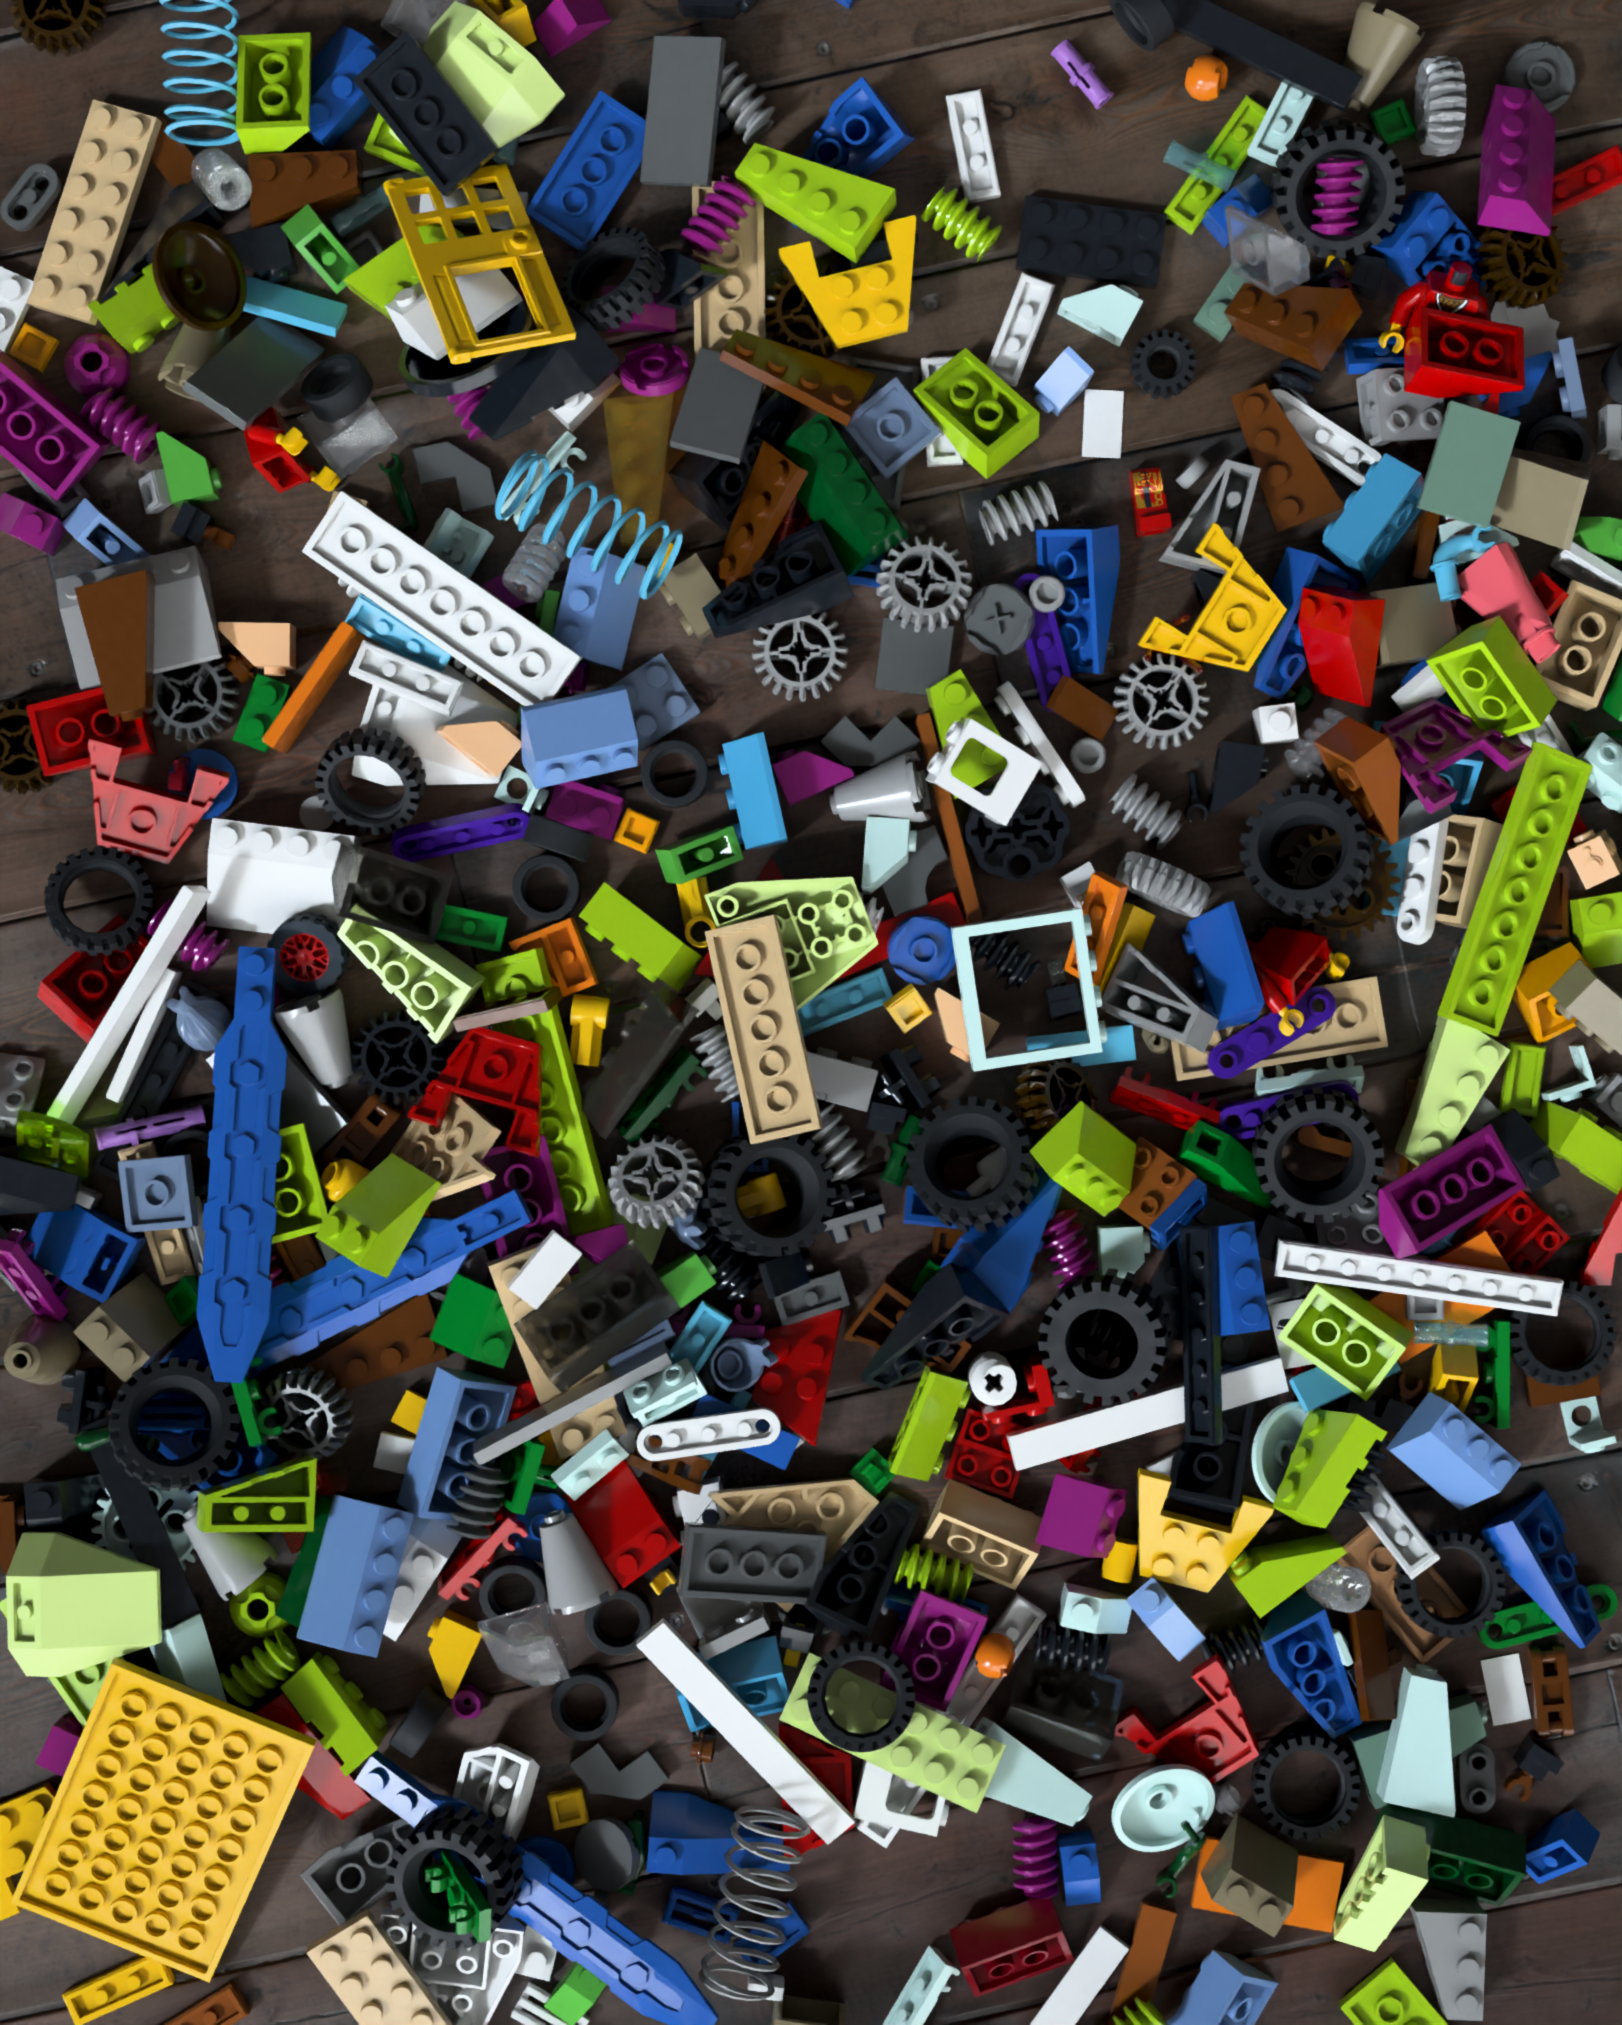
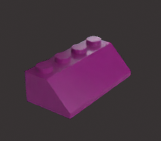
(1517, 162)
(43, 433)
(539, 1189)
(1446, 1192)

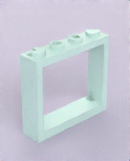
(1090, 994)

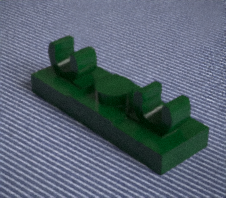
(660, 1095)

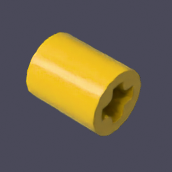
(1120, 1561)

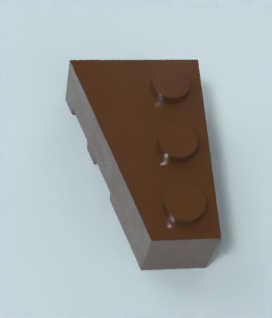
(292, 180)
(1298, 323)

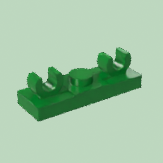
(1496, 1375)
(247, 1399)
(465, 1899)

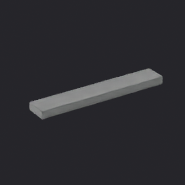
(572, 1403)

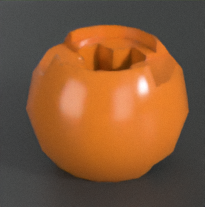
(1206, 78)
(994, 1655)

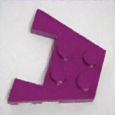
(1437, 737)

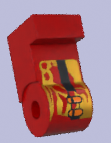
(1149, 502)

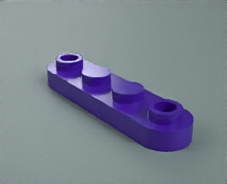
(1044, 649)
(460, 832)
(1264, 1037)
(1252, 1109)

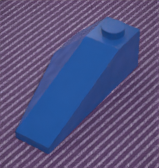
(1284, 653)
(1007, 1253)
(1535, 1555)

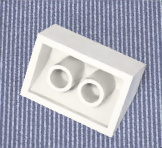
(485, 297)

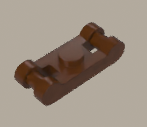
(361, 1133)
(1337, 1143)
(672, 1469)
(1550, 1691)

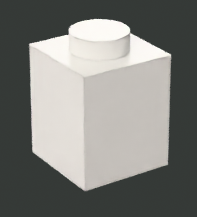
(1275, 724)

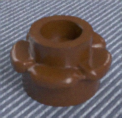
(240, 667)
(703, 1747)

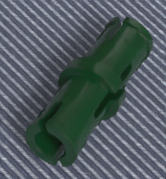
(897, 1164)

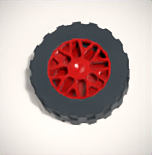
(309, 953)

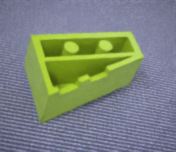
(391, 271)
(135, 313)
(948, 702)
(640, 938)
(1581, 1143)
(1323, 1464)
(262, 1501)
(336, 1710)

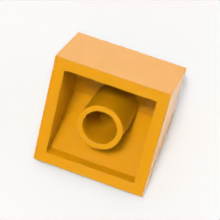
(1535, 1000)

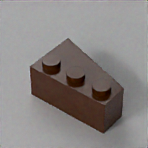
(882, 1313)

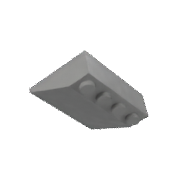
(182, 614)

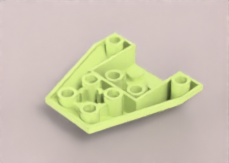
(491, 73)
(818, 921)
(77, 1604)

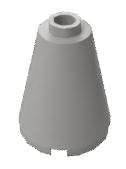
(884, 791)
(319, 1034)
(229, 1557)
(572, 1565)

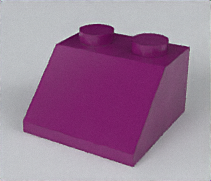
(1082, 1515)

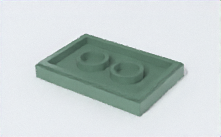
(1468, 464)

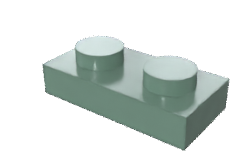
(1211, 315)

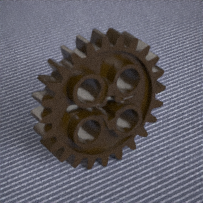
(1377, 887)

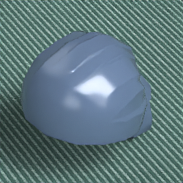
(200, 1019)
(691, 1228)
(739, 1362)

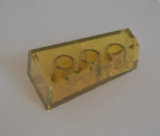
(639, 453)

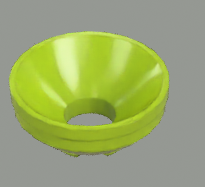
(268, 1588)

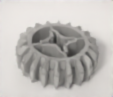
(1439, 105)
(937, 587)
(816, 653)
(1175, 709)
(1163, 884)
(670, 1194)

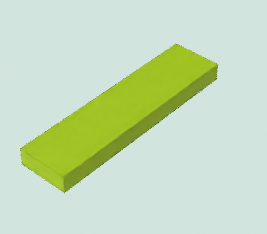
(1227, 149)

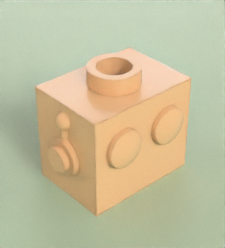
(1595, 857)

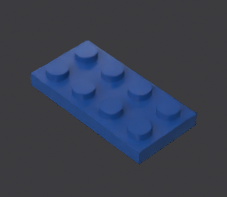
(590, 173)

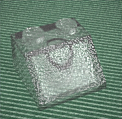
(1265, 254)
(352, 439)
(527, 1645)

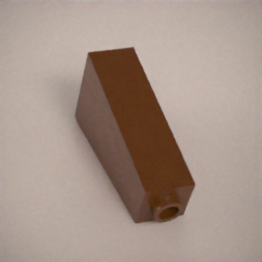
(121, 638)

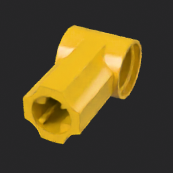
(695, 907)
(589, 1020)
(761, 1195)

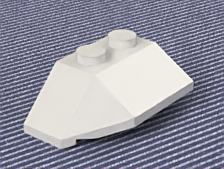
(424, 1557)
(498, 1784)

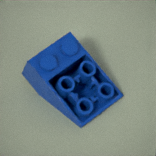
(1427, 239)
(85, 1250)

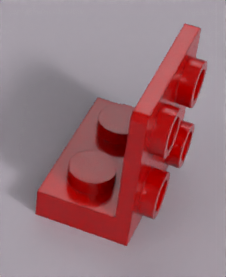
(1032, 1401)

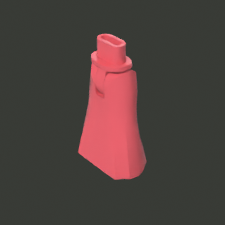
(1501, 588)

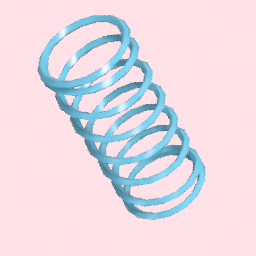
(211, 114)
(649, 585)

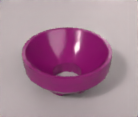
(114, 367)

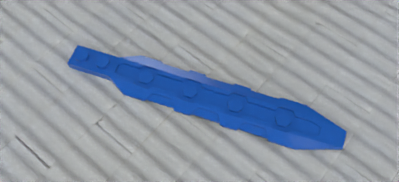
(242, 1173)
(350, 1295)
(562, 1914)

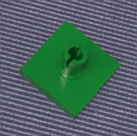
(525, 1470)

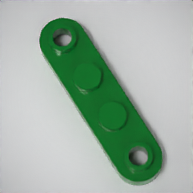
(1530, 1622)

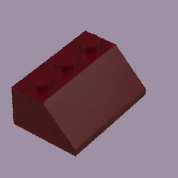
(1010, 1945)

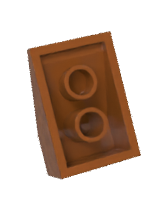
(1365, 773)

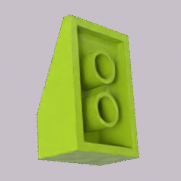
(978, 412)
(379, 1215)
(1277, 1570)

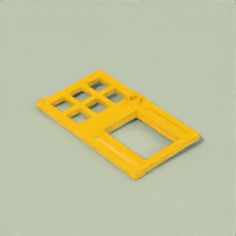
(443, 260)

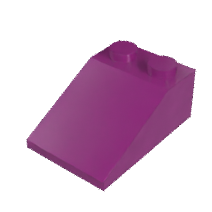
(935, 1647)

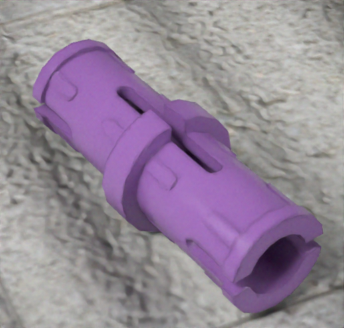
(1082, 73)

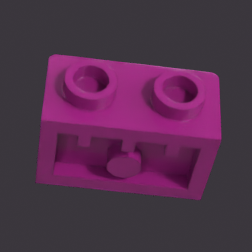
(586, 807)

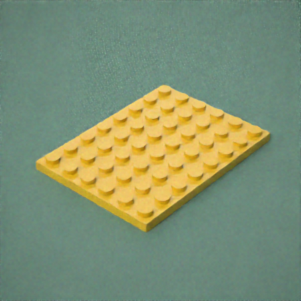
(163, 1819)

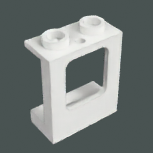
(1009, 789)
(871, 1804)

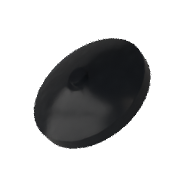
(442, 378)

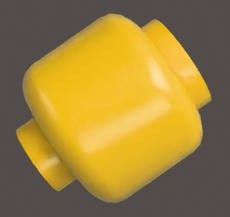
(340, 1178)

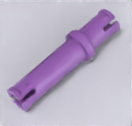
(136, 1130)

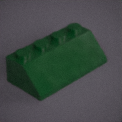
(842, 495)
(1467, 1855)

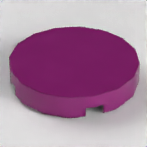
(655, 370)

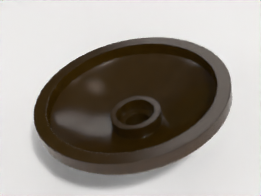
(199, 276)

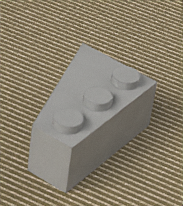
(1222, 502)
(1155, 1002)
(840, 1080)
(1454, 1952)

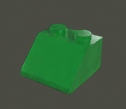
(474, 1322)

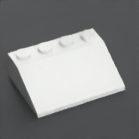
(269, 874)

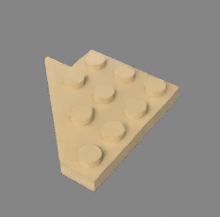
(454, 1150)
(818, 1505)

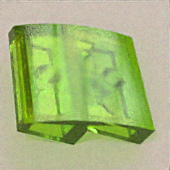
(53, 1142)

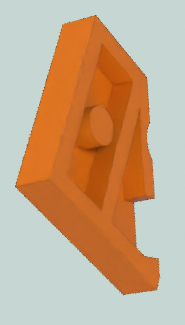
(564, 954)

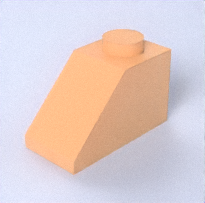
(265, 645)
(484, 743)
(953, 1024)

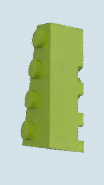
(817, 198)

